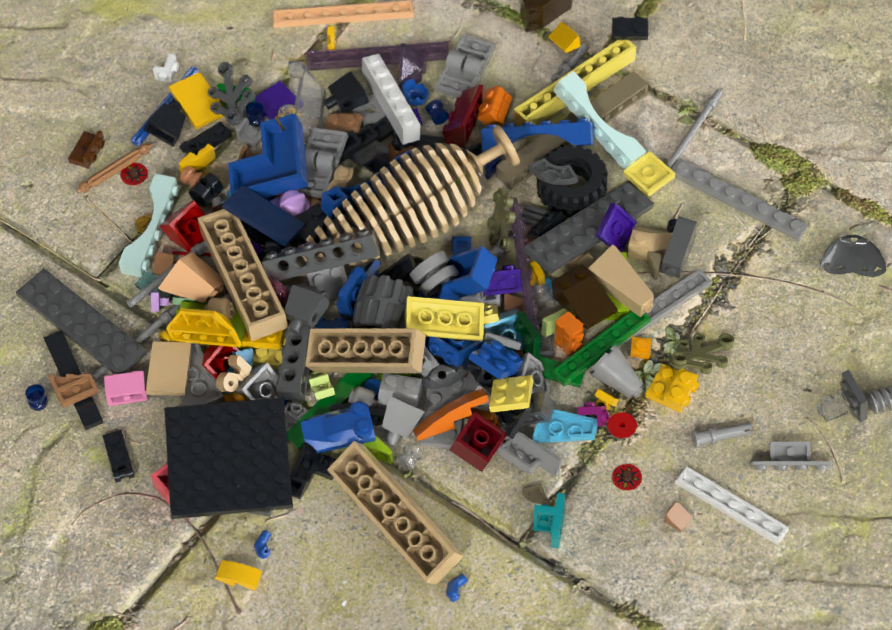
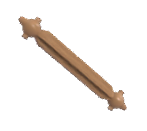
(114, 168)

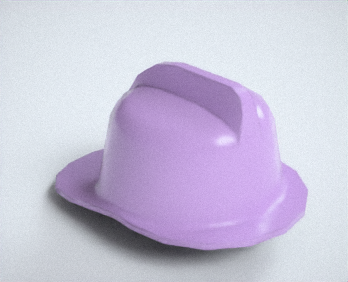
(292, 202)

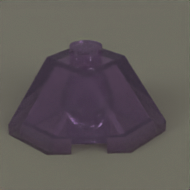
(410, 65)

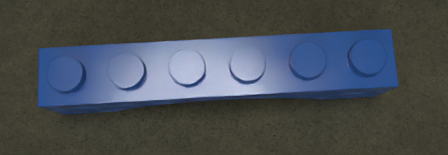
(576, 133)
(335, 196)

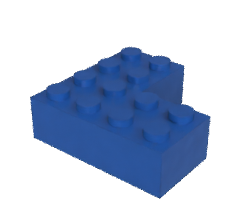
(280, 166)
(474, 275)

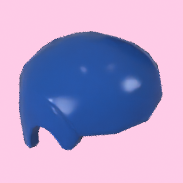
(415, 93)

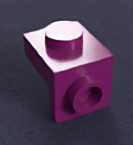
(591, 409)

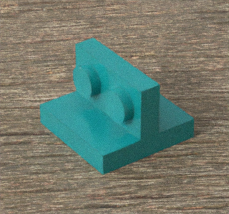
(550, 519)

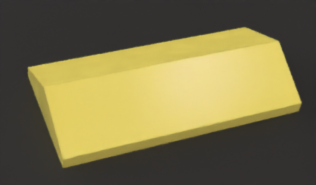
(445, 318)

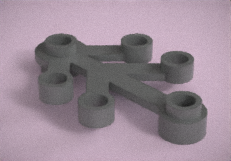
(232, 95)

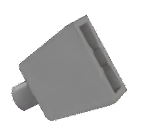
(400, 419)

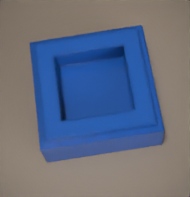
(460, 244)

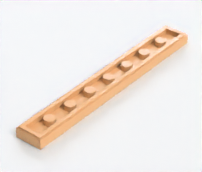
(343, 13)

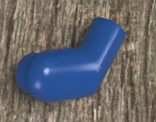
(260, 545)

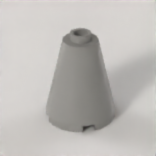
(617, 373)

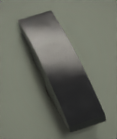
(365, 136)

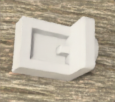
(168, 71)

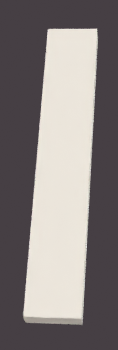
(732, 505)

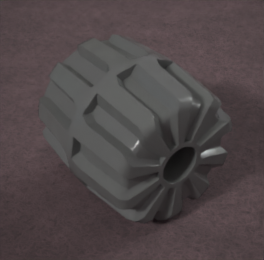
(381, 303)

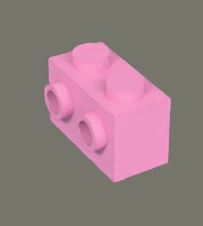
(125, 388)

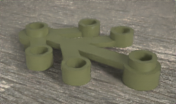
(499, 220)
(681, 360)

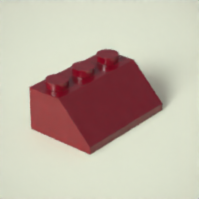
(463, 117)

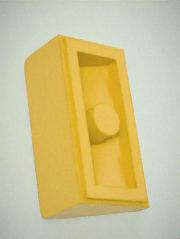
(565, 38)

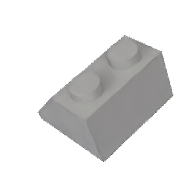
(400, 387)

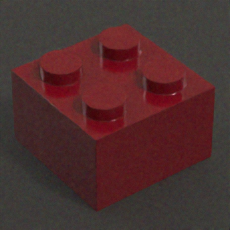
(478, 441)

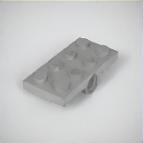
(464, 65)
(322, 159)

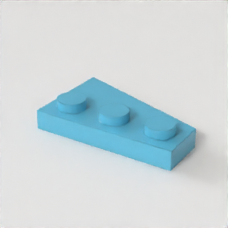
(565, 428)

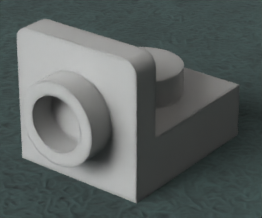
(248, 134)

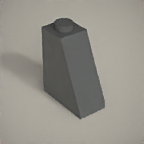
(679, 247)

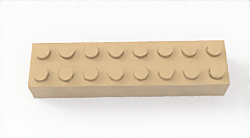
(242, 274)
(395, 513)

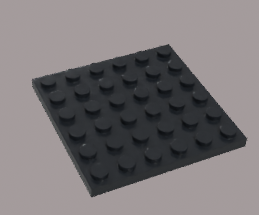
(227, 458)

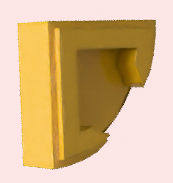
(331, 38)

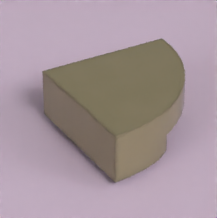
(535, 494)

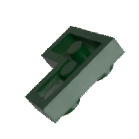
(530, 335)

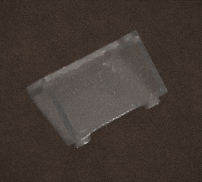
(309, 98)

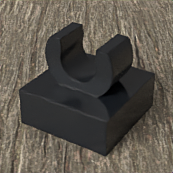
(322, 466)

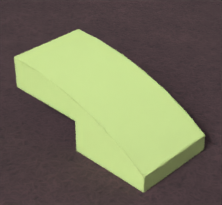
(320, 385)

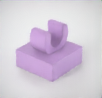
(157, 301)

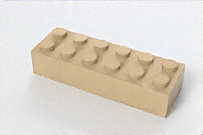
(365, 350)

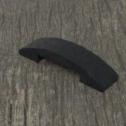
(304, 470)

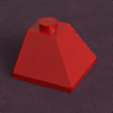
(183, 226)
(216, 359)

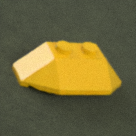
(202, 328)

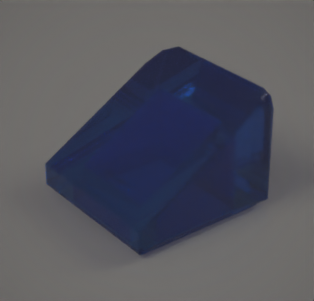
(490, 168)

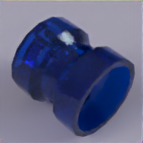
(437, 112)
(255, 113)
(36, 397)

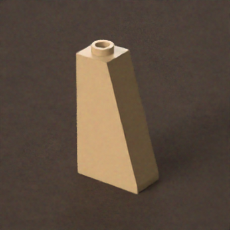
(622, 281)

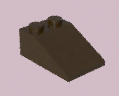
(540, 13)
(583, 296)

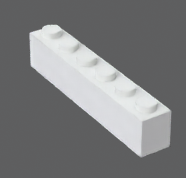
(391, 99)

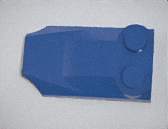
(339, 428)

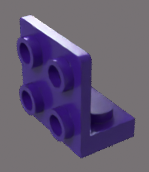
(504, 281)

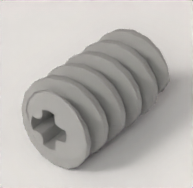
(880, 399)

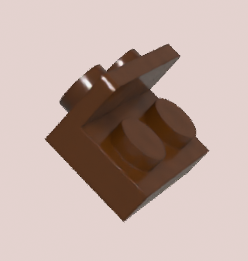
(87, 149)

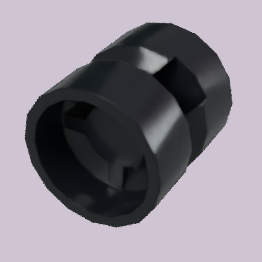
(207, 188)

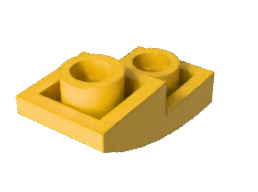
(199, 161)
(238, 573)

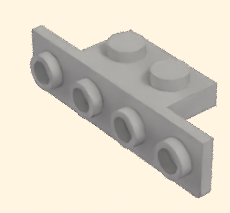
(528, 454)
(790, 454)

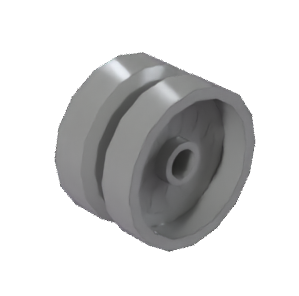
(433, 273)

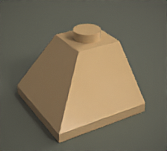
(647, 240)

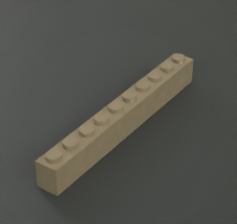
(606, 104)

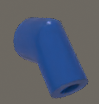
(453, 587)

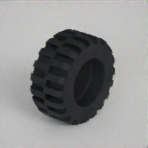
(584, 164)

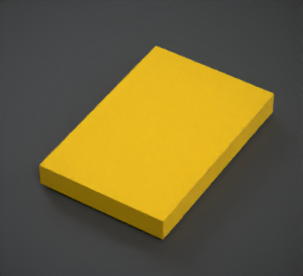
(195, 101)

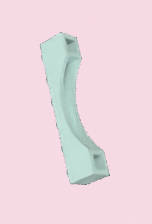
(621, 147)
(137, 255)

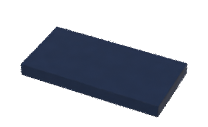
(263, 216)

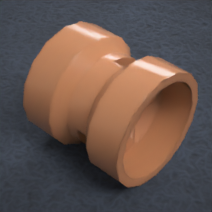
(190, 176)

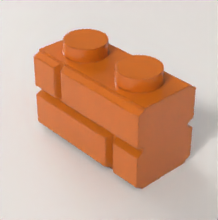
(494, 106)
(569, 333)

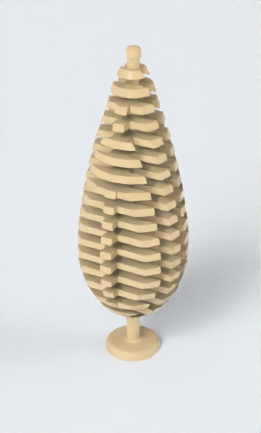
(421, 195)

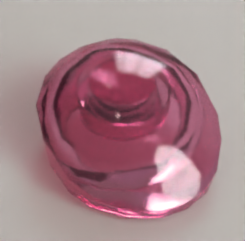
(280, 291)

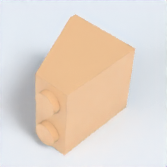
(193, 280)

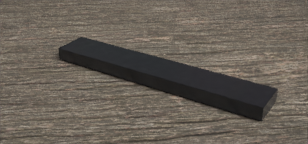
(65, 365)

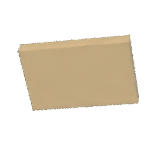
(168, 368)

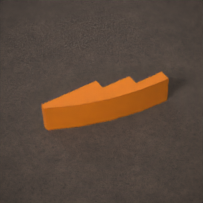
(444, 418)

